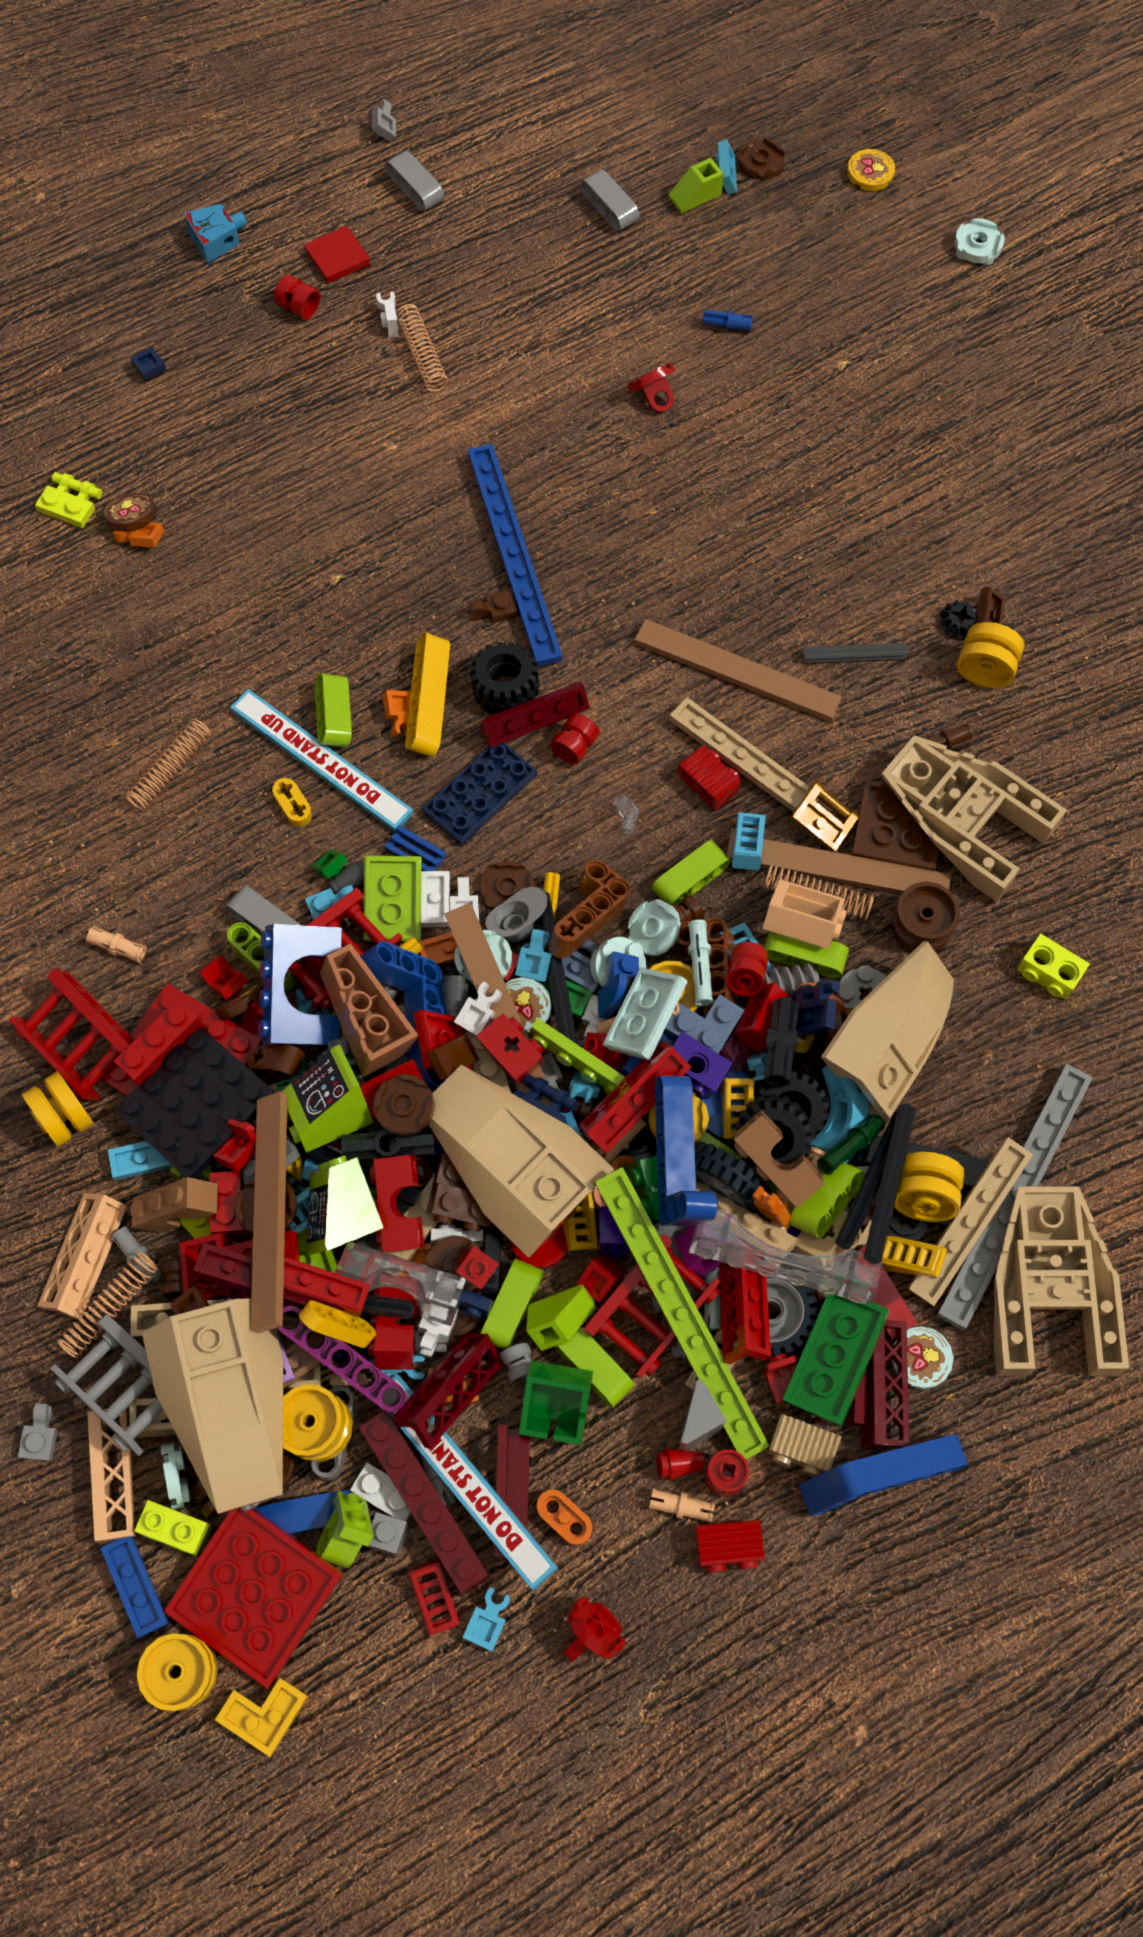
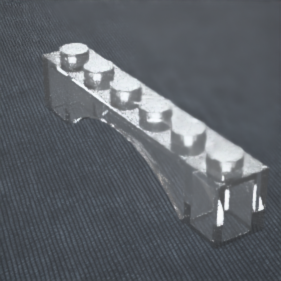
(835, 1274)

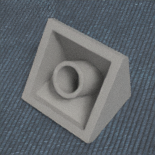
(702, 1418)

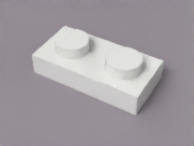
(435, 898)
(380, 1492)

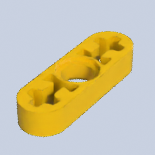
(337, 1324)

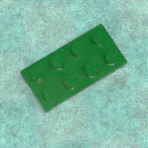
(835, 1358)

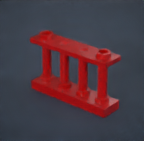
(349, 908)
(83, 1006)
(623, 1301)

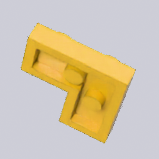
(263, 1725)

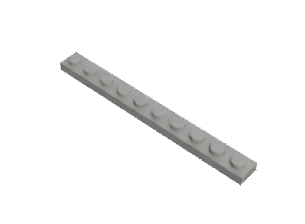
(1041, 1142)

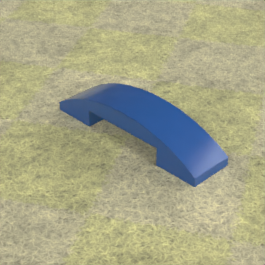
(301, 1513)

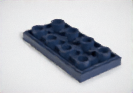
(479, 792)

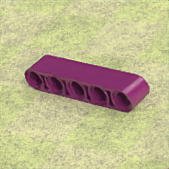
(351, 1368)

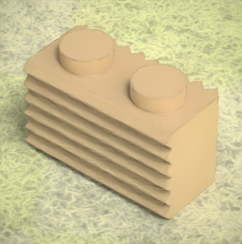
(803, 1445)

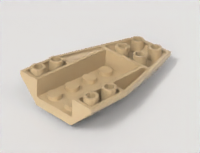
(893, 1030)
(513, 1157)
(223, 1399)

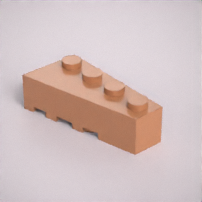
(365, 1011)

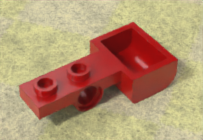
(191, 1249)

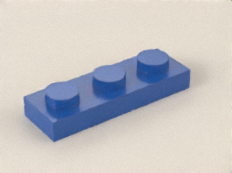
(135, 1586)

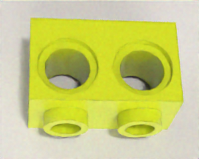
(1056, 961)
(173, 1529)

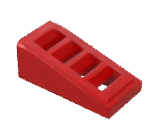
(421, 1570)

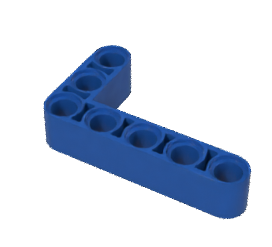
(421, 985)
(677, 1195)
(882, 1473)

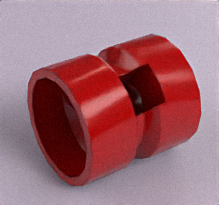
(297, 297)
(577, 737)
(747, 969)
(726, 1473)

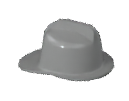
(516, 916)

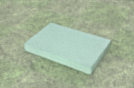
(645, 1013)

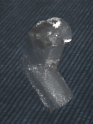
(628, 812)

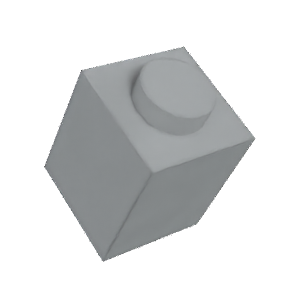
(388, 1534)

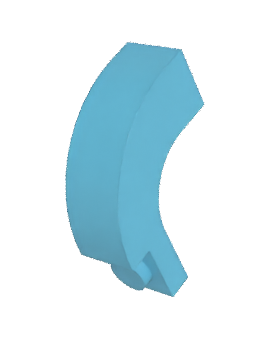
(847, 1109)

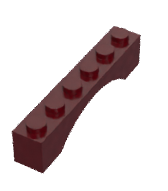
(424, 1503)

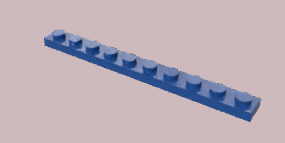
(514, 555)

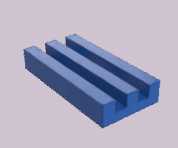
(420, 842)

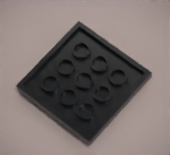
(190, 1100)

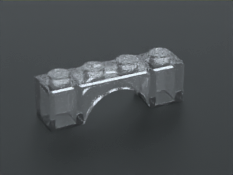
(434, 1290)

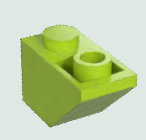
(697, 186)
(559, 1316)

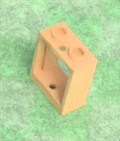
(805, 914)

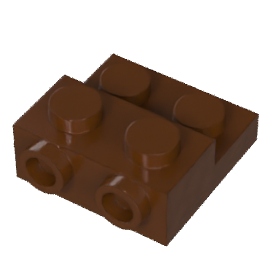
(452, 1199)

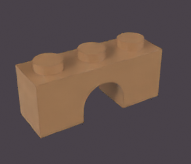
(794, 1180)
(163, 1207)

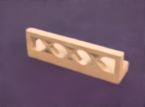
(84, 1256)
(102, 1478)

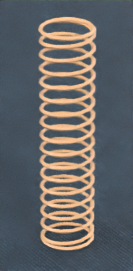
(421, 349)
(163, 761)
(870, 899)
(78, 1327)

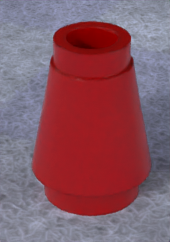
(678, 1463)

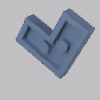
(712, 1029)

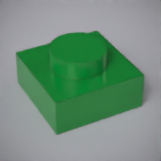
(329, 864)

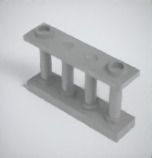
(131, 1356)

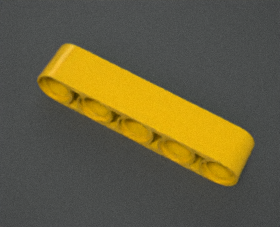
(427, 694)

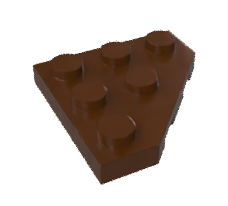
(890, 832)

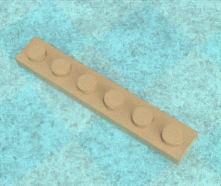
(739, 753)
(973, 1217)

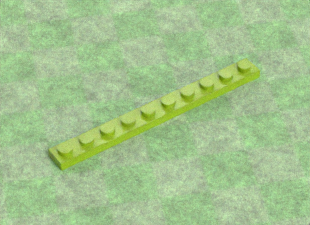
(597, 1071)
(680, 1311)

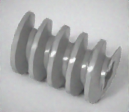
(791, 980)

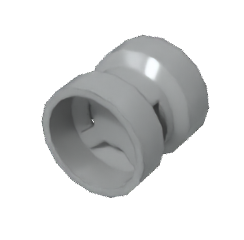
(518, 1361)

